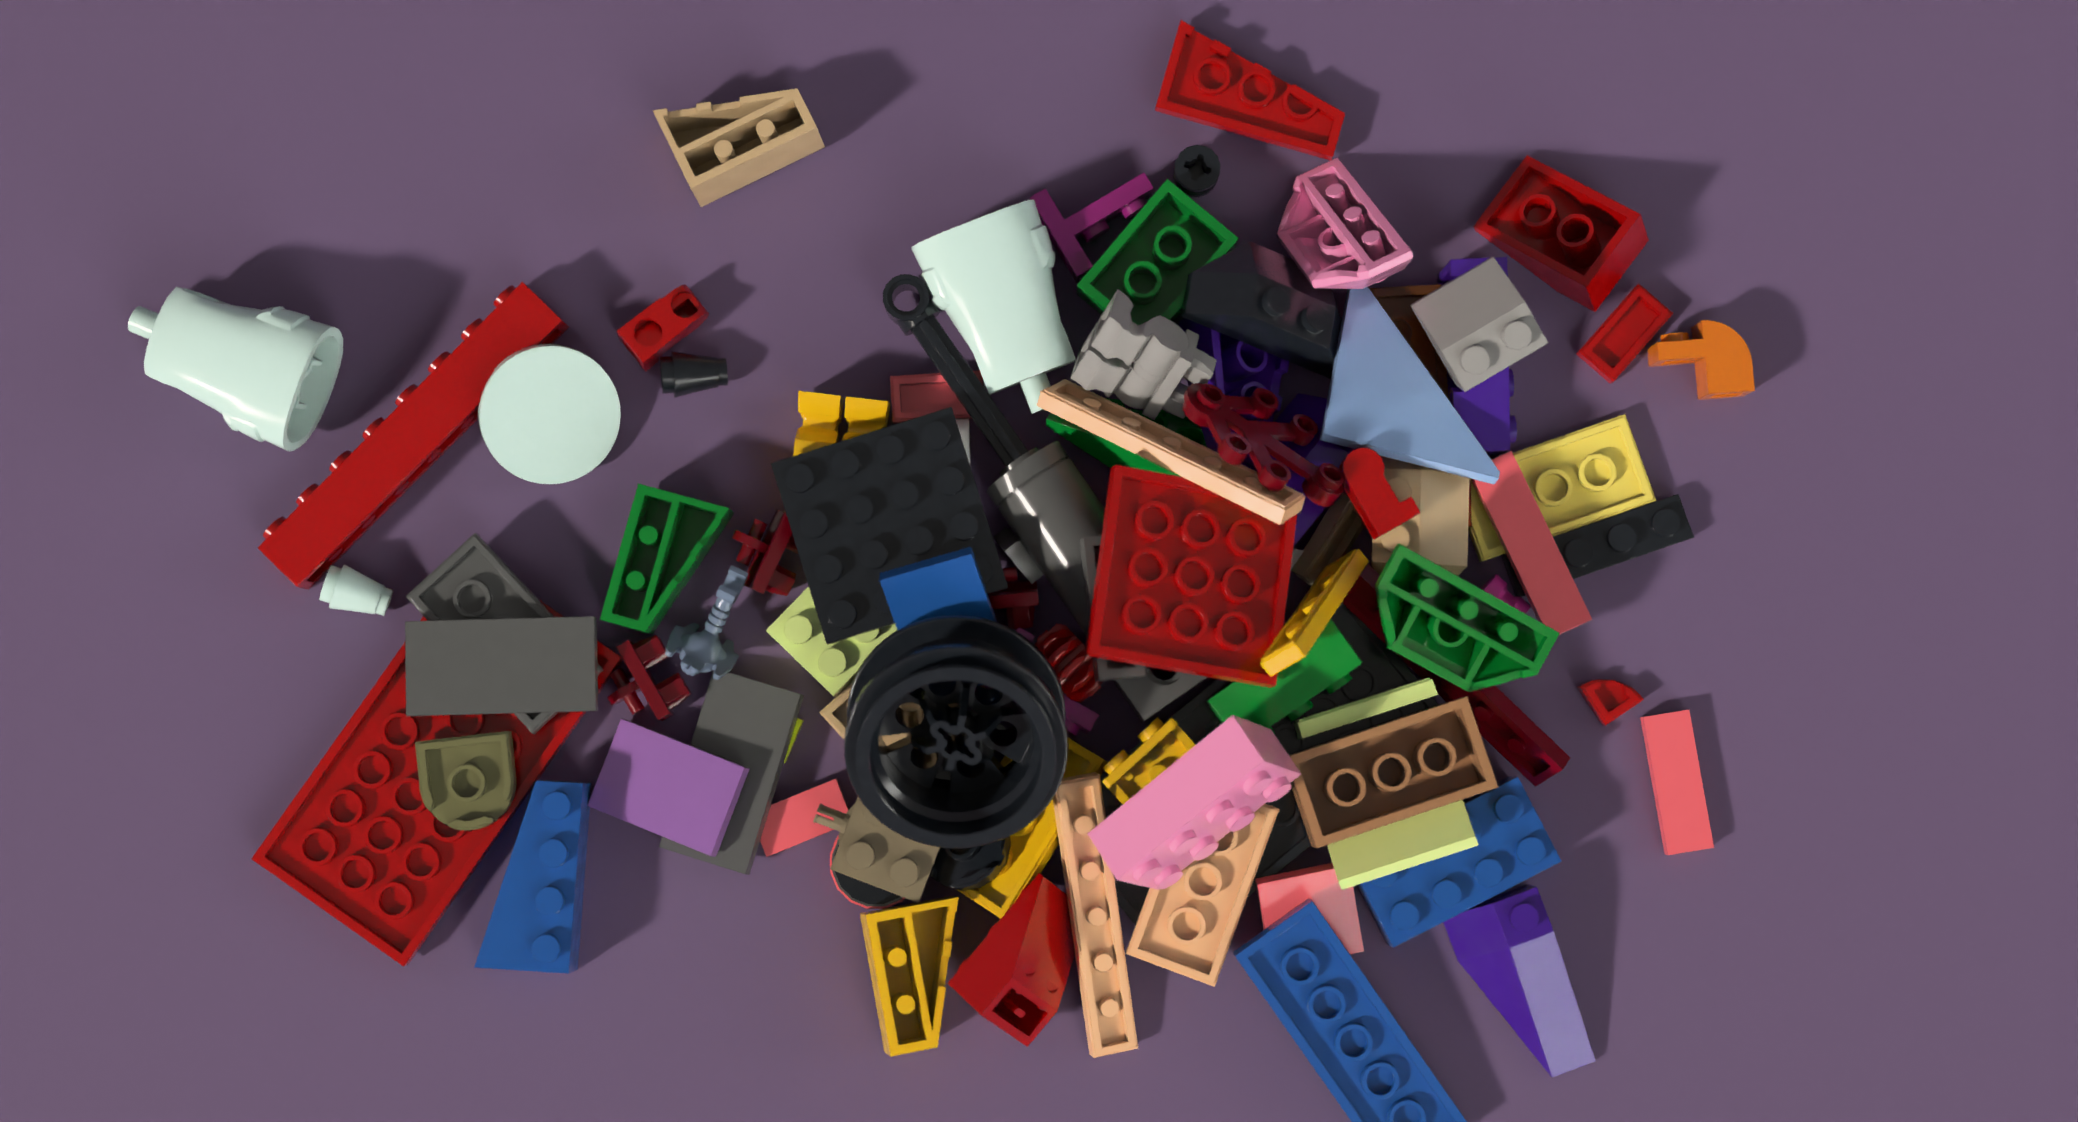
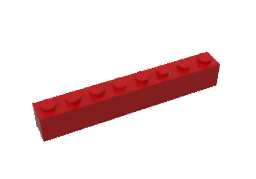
(406, 442)

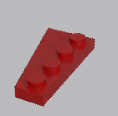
(1232, 94)

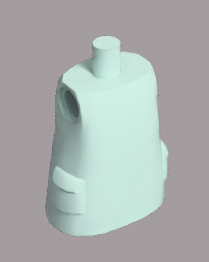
(1000, 296)
(252, 365)

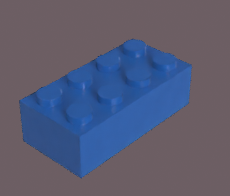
(1508, 852)

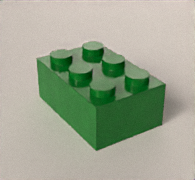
(1156, 255)

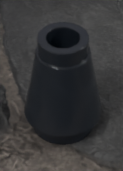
(691, 373)

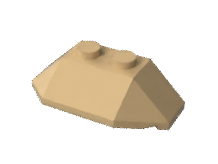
(1442, 525)

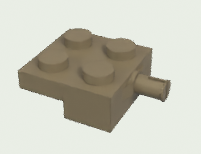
(877, 853)

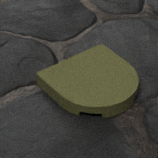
(467, 778)

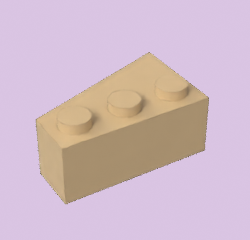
(738, 140)

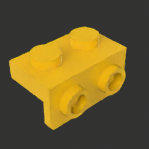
(1160, 749)

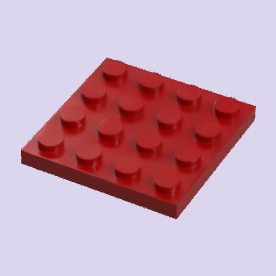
(1187, 579)

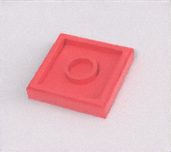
(1287, 890)

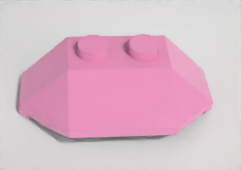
(1339, 231)

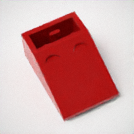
(1021, 963)

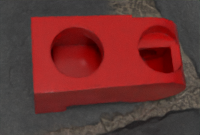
(662, 325)
(1372, 493)

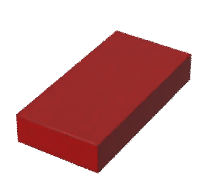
(1624, 333)

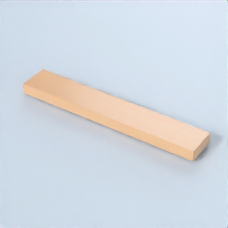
(1169, 450)
(1094, 918)

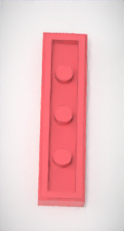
(1531, 548)

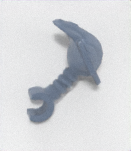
(703, 650)

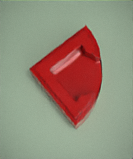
(1609, 698)

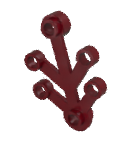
(1211, 408)

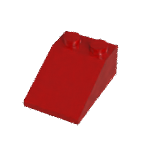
(1563, 232)

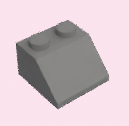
(1478, 324)

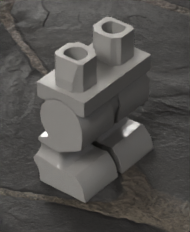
(1141, 361)

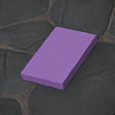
(668, 787)

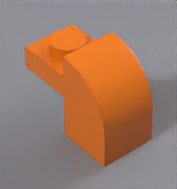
(1719, 358)

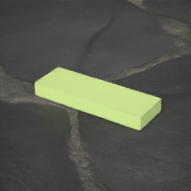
(1365, 708)
(1402, 844)

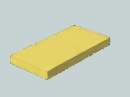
(1574, 482)

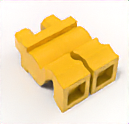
(824, 413)

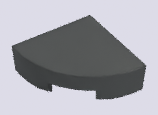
(1018, 554)

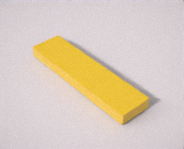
(1314, 612)

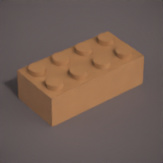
(1391, 772)

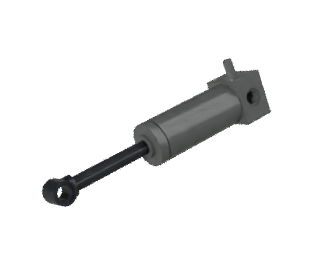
(1037, 491)

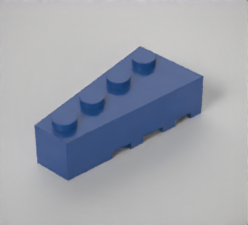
(543, 887)

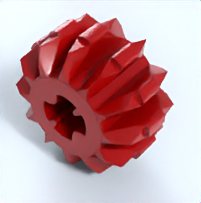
(1069, 661)

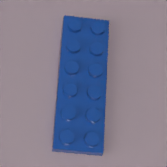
(1342, 1022)

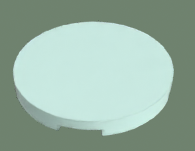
(549, 414)

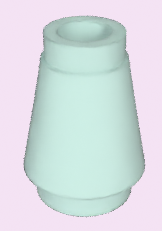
(354, 592)

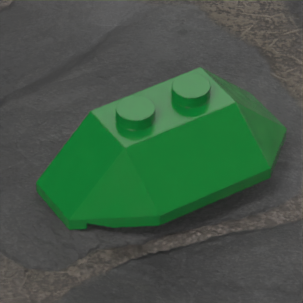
(1456, 625)

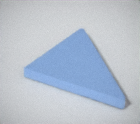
(1390, 401)

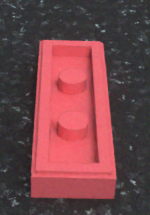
(1677, 782)

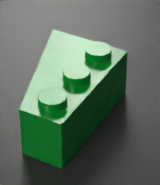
(659, 555)
(1323, 668)

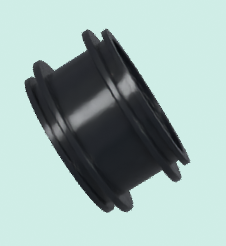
(941, 665)

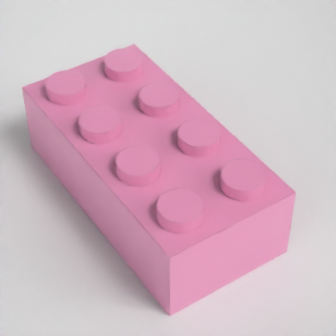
(1195, 804)

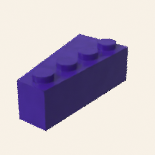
(1486, 405)

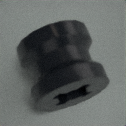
(1194, 180)

